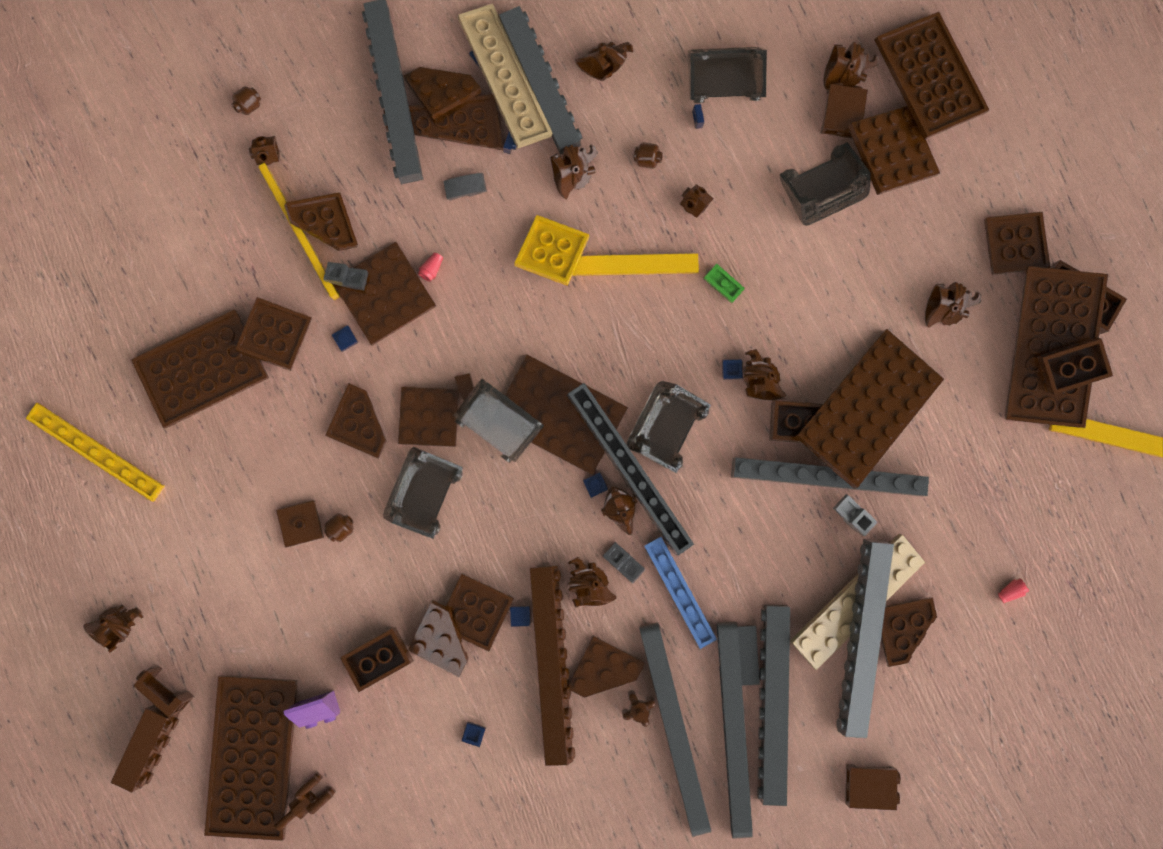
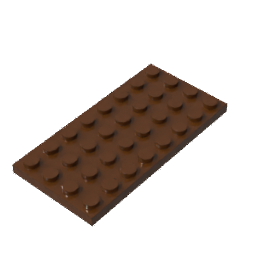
(1054, 313)
(870, 409)
(250, 758)

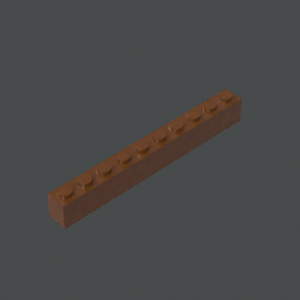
(552, 665)

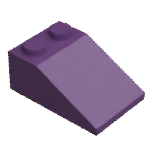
(313, 710)

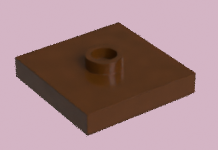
(300, 524)

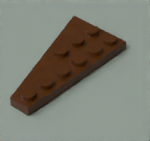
(468, 123)

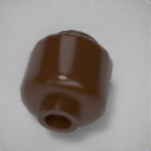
(246, 100)
(648, 155)
(339, 527)

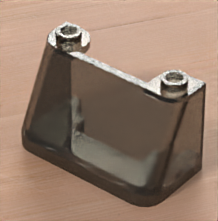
(727, 73)
(827, 186)
(498, 420)
(666, 424)
(421, 492)

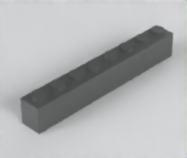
(538, 74)

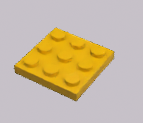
(551, 250)

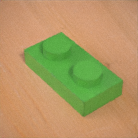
(724, 283)

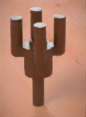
(638, 709)
(306, 801)

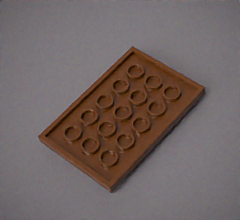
(931, 75)
(198, 370)
(543, 394)

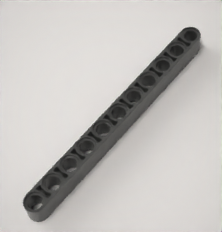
(675, 729)
(734, 730)

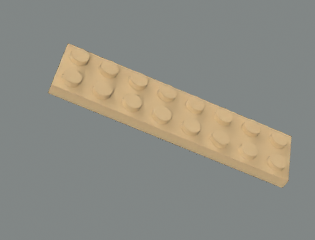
(505, 76)
(832, 624)

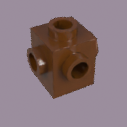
(264, 150)
(695, 200)

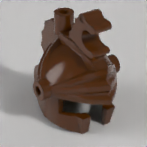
(604, 60)
(847, 66)
(573, 169)
(949, 304)
(762, 378)
(620, 508)
(589, 585)
(112, 626)

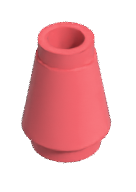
(430, 267)
(1013, 591)

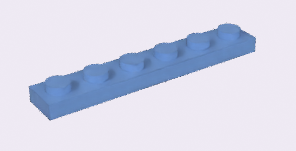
(680, 592)

